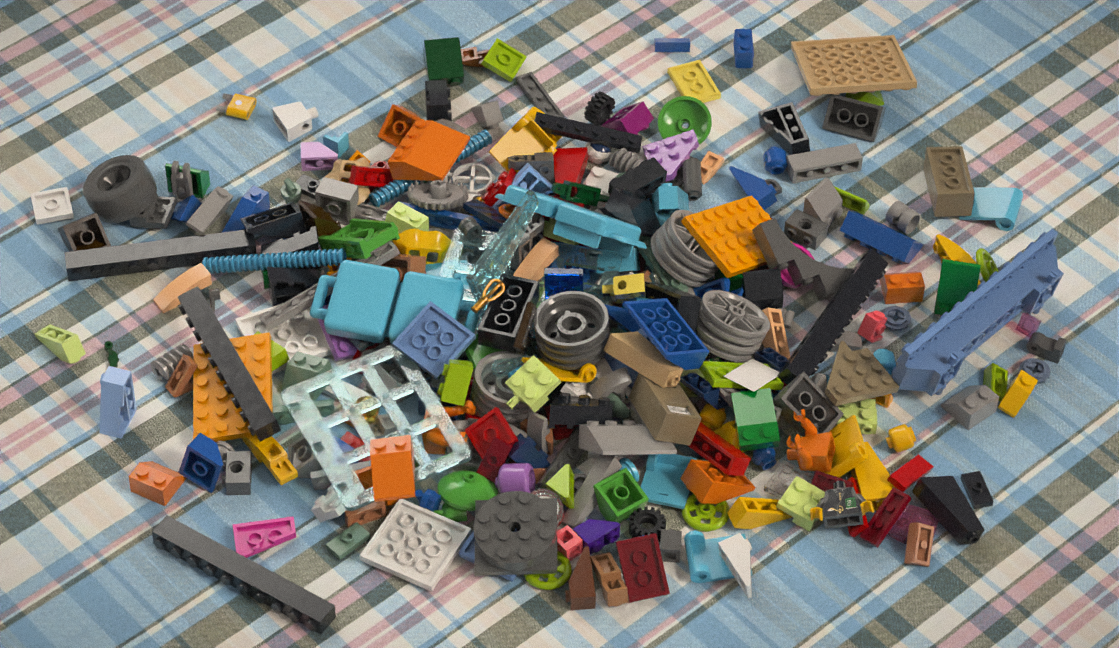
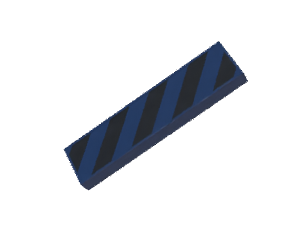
(484, 213)

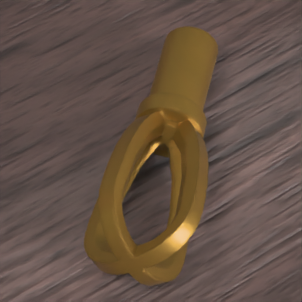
(484, 299)

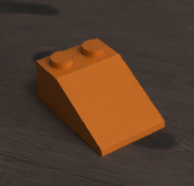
(392, 468)
(712, 484)

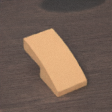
(710, 165)

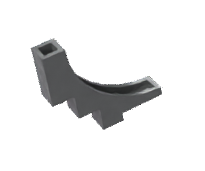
(804, 270)

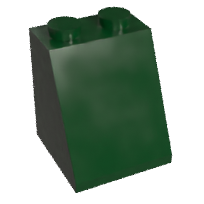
(443, 60)

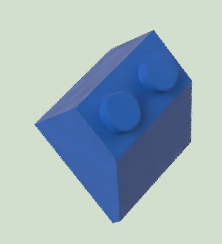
(202, 462)

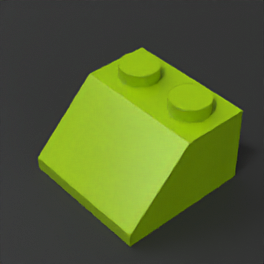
(456, 381)

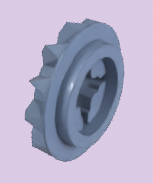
(902, 314)
(1031, 364)

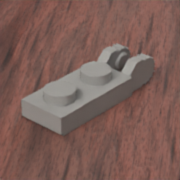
(181, 181)

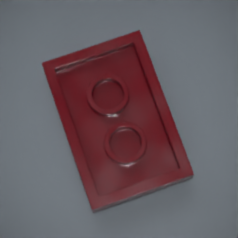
(642, 567)

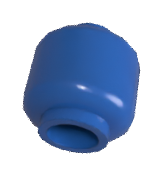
(775, 160)

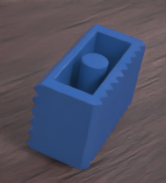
(743, 48)

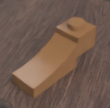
(610, 579)

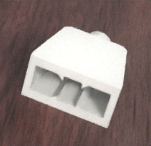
(294, 119)

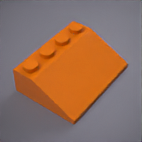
(427, 152)

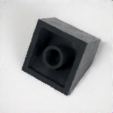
(763, 288)

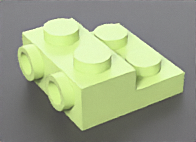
(865, 414)

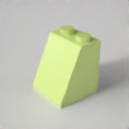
(407, 218)

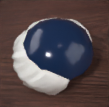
(598, 153)

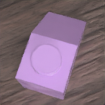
(317, 156)

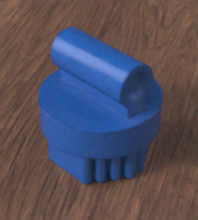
(429, 500)

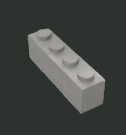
(824, 163)

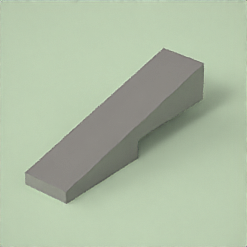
(586, 499)

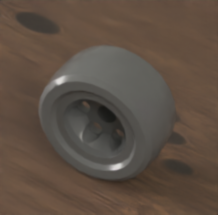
(120, 188)

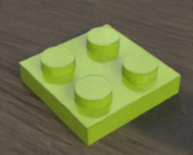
(503, 60)

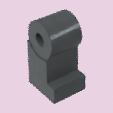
(1046, 347)

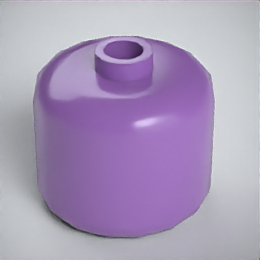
(515, 478)

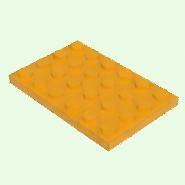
(728, 234)
(212, 406)

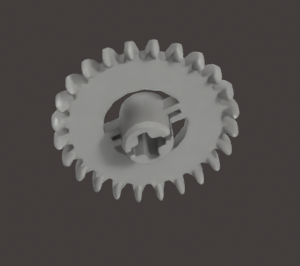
(437, 194)

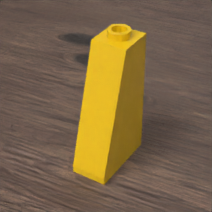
(872, 478)

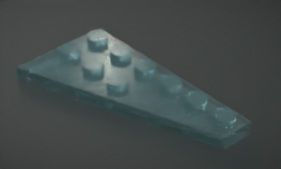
(502, 248)

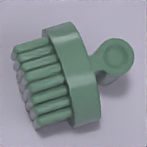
(291, 191)

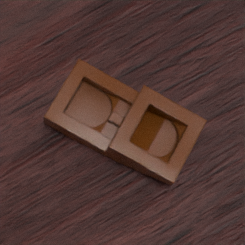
(472, 57)

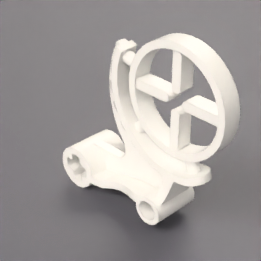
(472, 195)

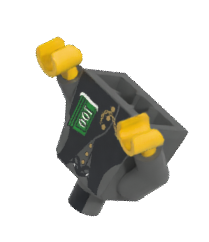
(841, 507)

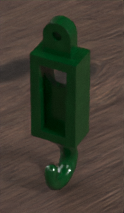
(585, 193)

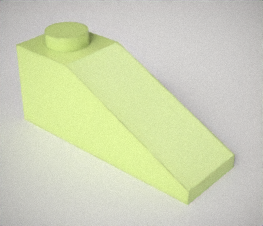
(62, 343)

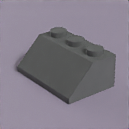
(853, 117)
(806, 395)

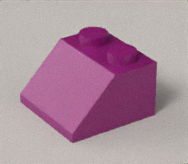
(630, 119)

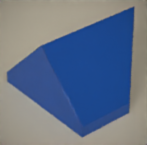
(185, 209)

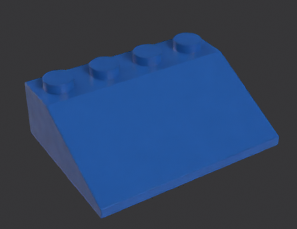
(668, 332)

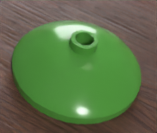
(685, 111)
(464, 487)

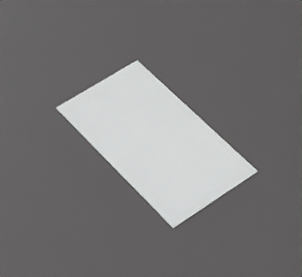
(752, 375)

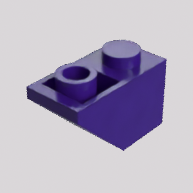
(597, 533)

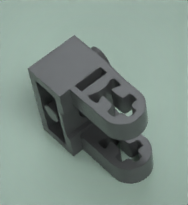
(541, 162)
(526, 244)

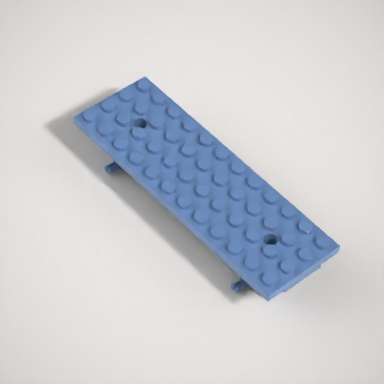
(1019, 286)

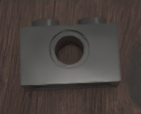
(806, 229)
(238, 473)

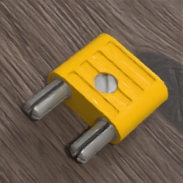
(239, 107)

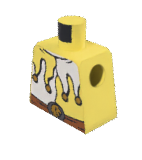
(625, 287)

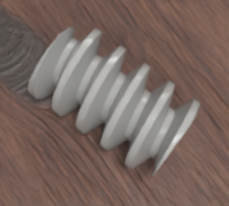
(624, 160)
(169, 361)

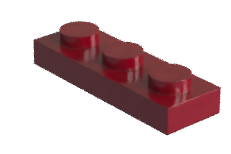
(885, 517)

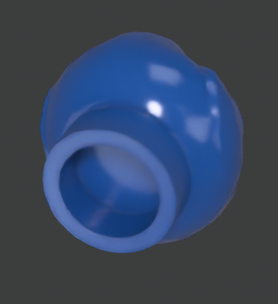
(764, 458)

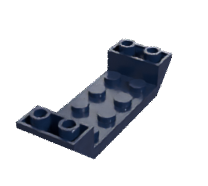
(711, 395)

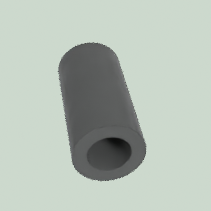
(692, 179)

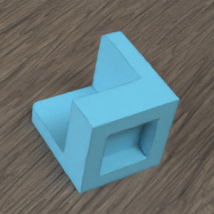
(336, 144)

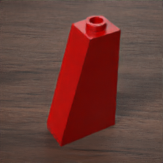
(570, 166)

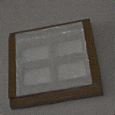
(525, 329)

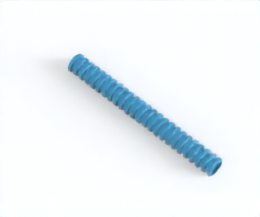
(398, 187)
(281, 260)

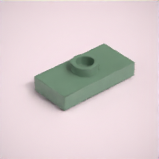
(348, 541)

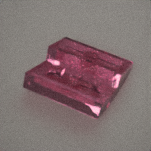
(911, 514)

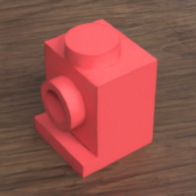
(873, 326)
(569, 543)

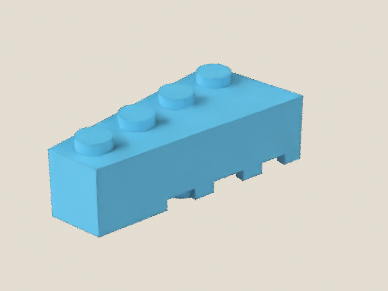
(669, 199)

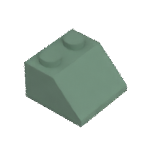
(303, 367)

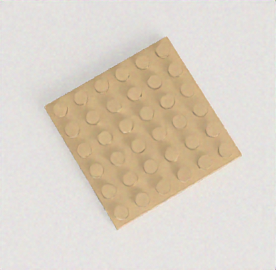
(853, 65)

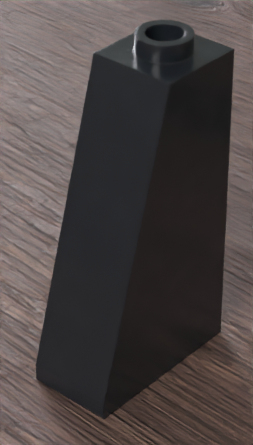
(950, 507)

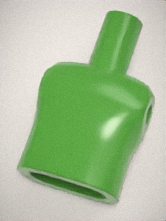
(452, 513)

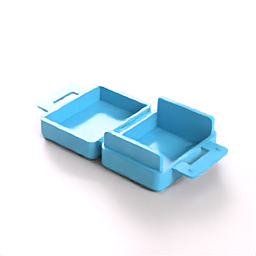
(582, 224)
(374, 304)

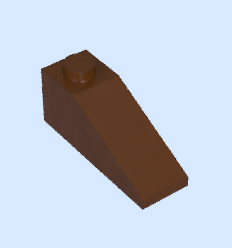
(581, 584)

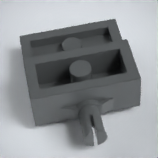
(156, 214)

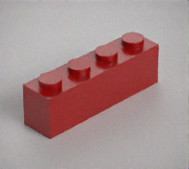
(719, 451)

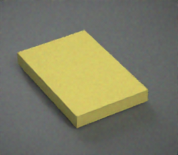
(694, 81)

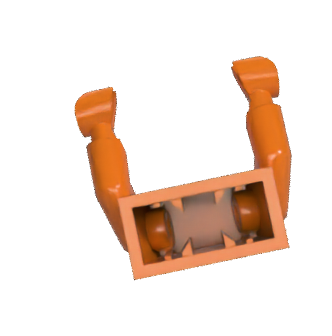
(434, 440)
(813, 450)

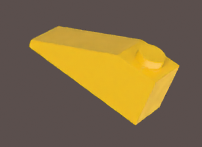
(755, 512)

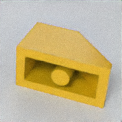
(1017, 393)

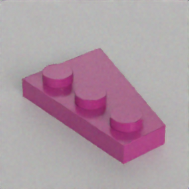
(261, 535)

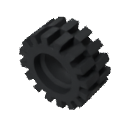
(599, 108)
(646, 516)

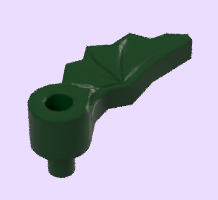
(113, 356)

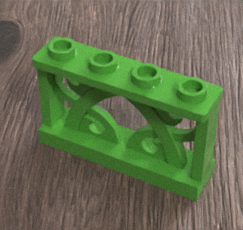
(374, 235)

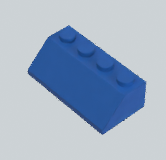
(880, 237)

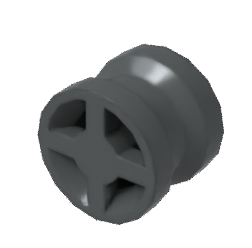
(470, 228)

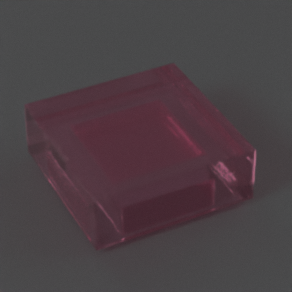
(1028, 324)

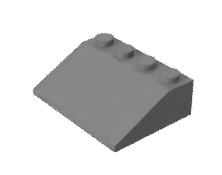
(621, 439)

